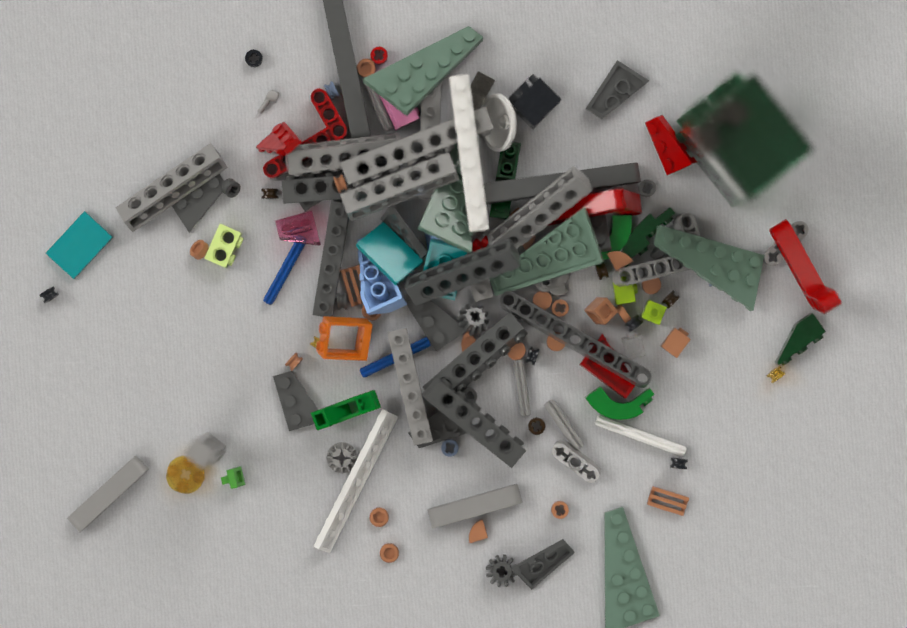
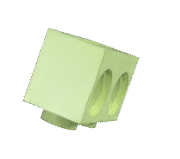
(218, 243)

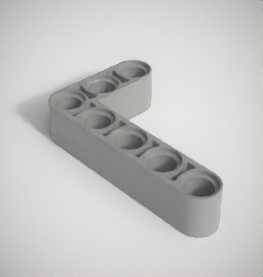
(666, 264)

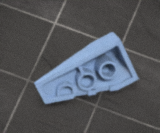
(377, 291)

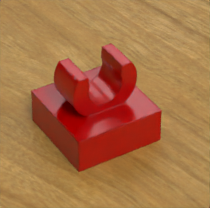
(477, 244)

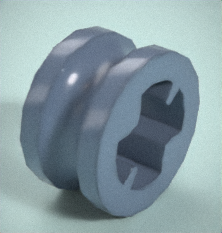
(331, 90)
(443, 447)

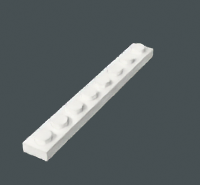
(468, 153)
(355, 481)

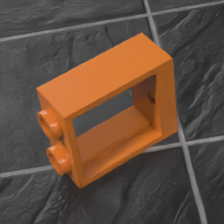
(362, 338)

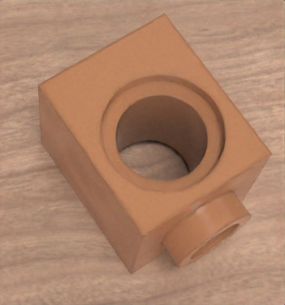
(601, 310)
(676, 342)

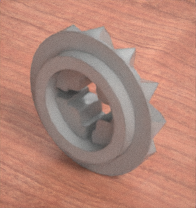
(335, 451)

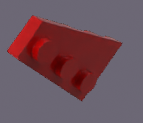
(280, 140)
(670, 150)
(610, 379)

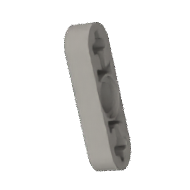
(772, 250)
(575, 453)

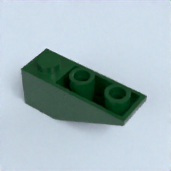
(801, 334)

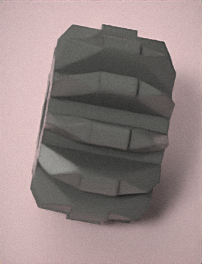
(473, 326)
(507, 566)

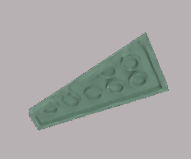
(417, 75)
(447, 211)
(560, 252)
(720, 264)
(626, 584)

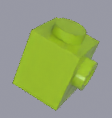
(624, 294)

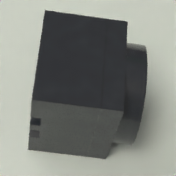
(534, 100)

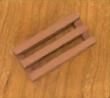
(350, 270)
(683, 506)

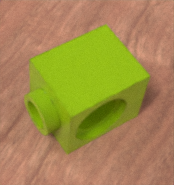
(653, 312)

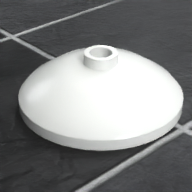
(503, 121)

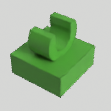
(234, 477)

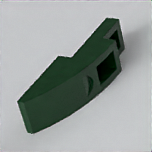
(505, 171)
(647, 227)

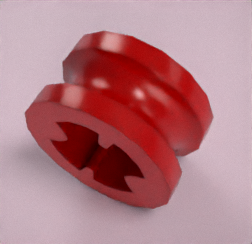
(385, 55)

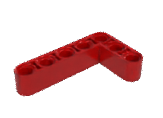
(328, 132)
(606, 202)
(818, 296)

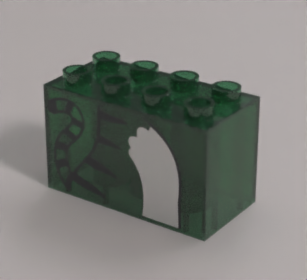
(753, 152)

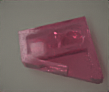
(298, 229)

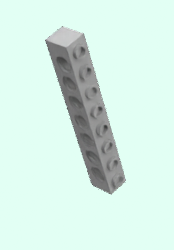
(350, 166)

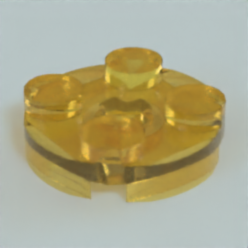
(183, 485)

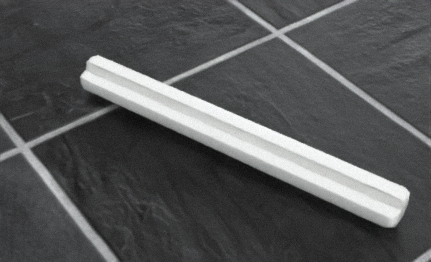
(640, 436)

